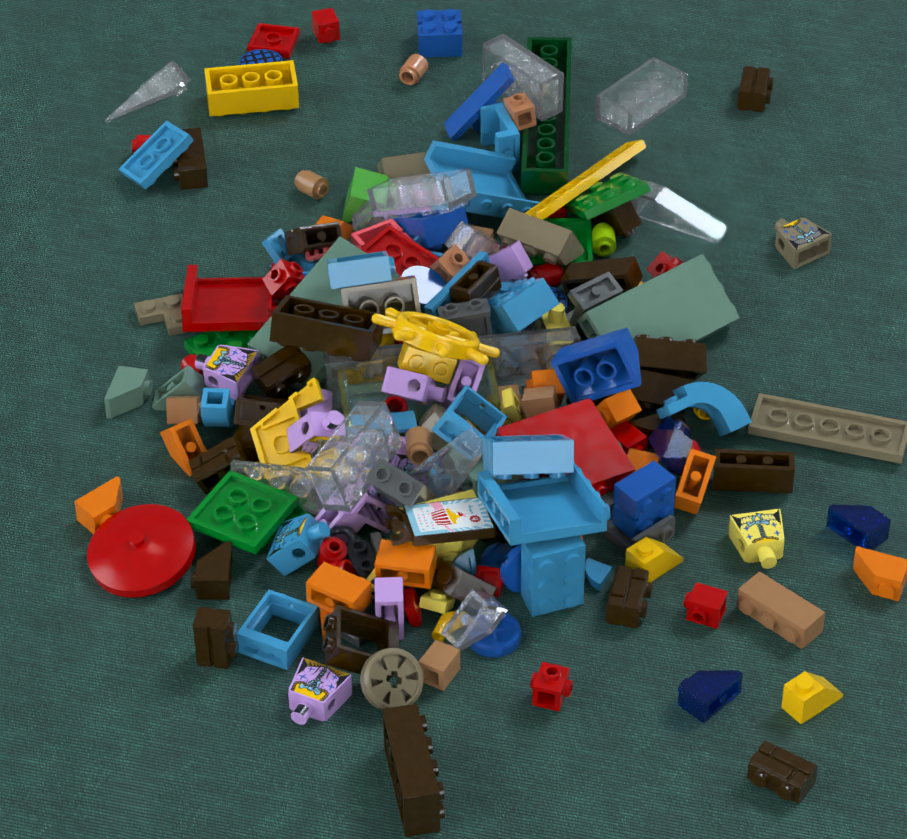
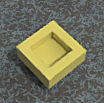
(510, 405)
(437, 601)

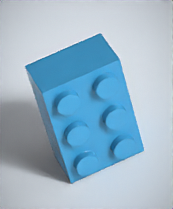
(521, 304)
(528, 455)
(553, 574)

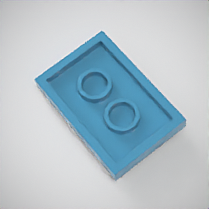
(156, 155)

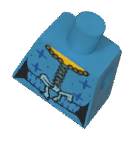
(297, 543)

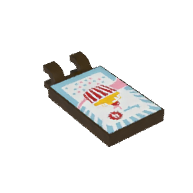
(440, 522)

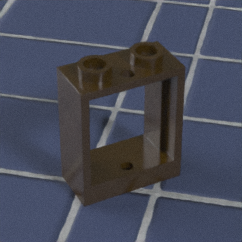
(253, 408)
(360, 625)

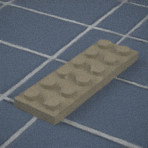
(829, 428)

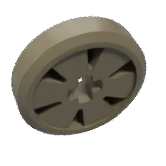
(404, 668)

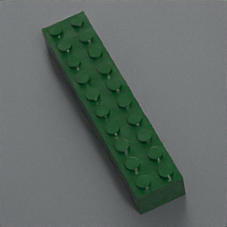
(547, 143)

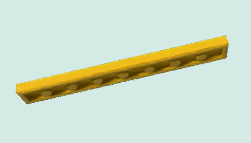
(586, 179)

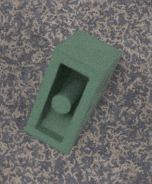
(185, 383)
(127, 391)

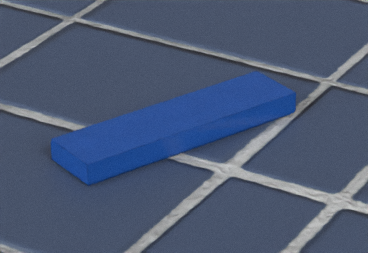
(484, 95)

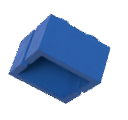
(439, 33)
(643, 499)

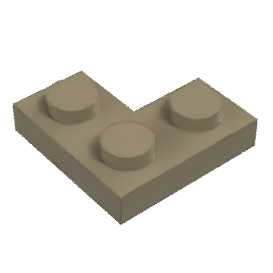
(161, 309)

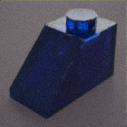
(672, 443)
(859, 524)
(709, 692)

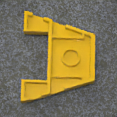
(271, 431)

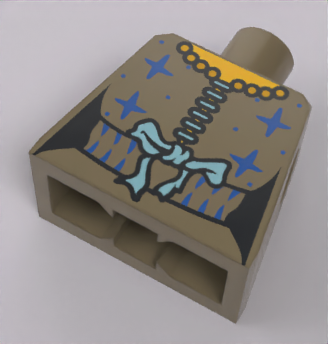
(801, 241)

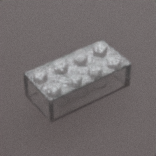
(531, 74)
(641, 96)
(422, 194)
(351, 452)

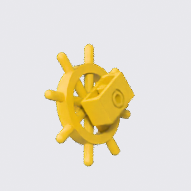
(433, 343)

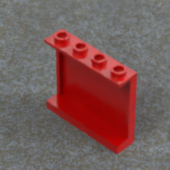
(225, 303)
(594, 443)

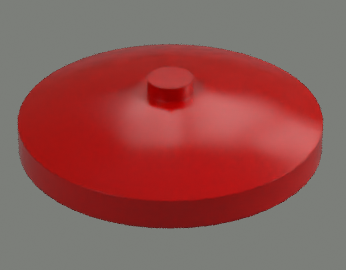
(141, 550)

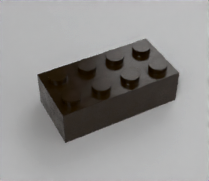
(325, 328)
(413, 770)

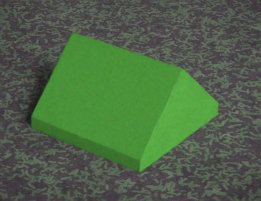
(357, 190)

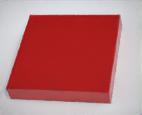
(275, 38)

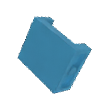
(500, 130)

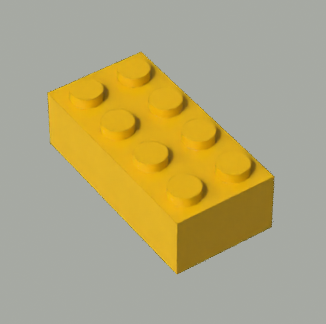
(251, 88)

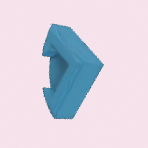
(467, 560)
(597, 573)

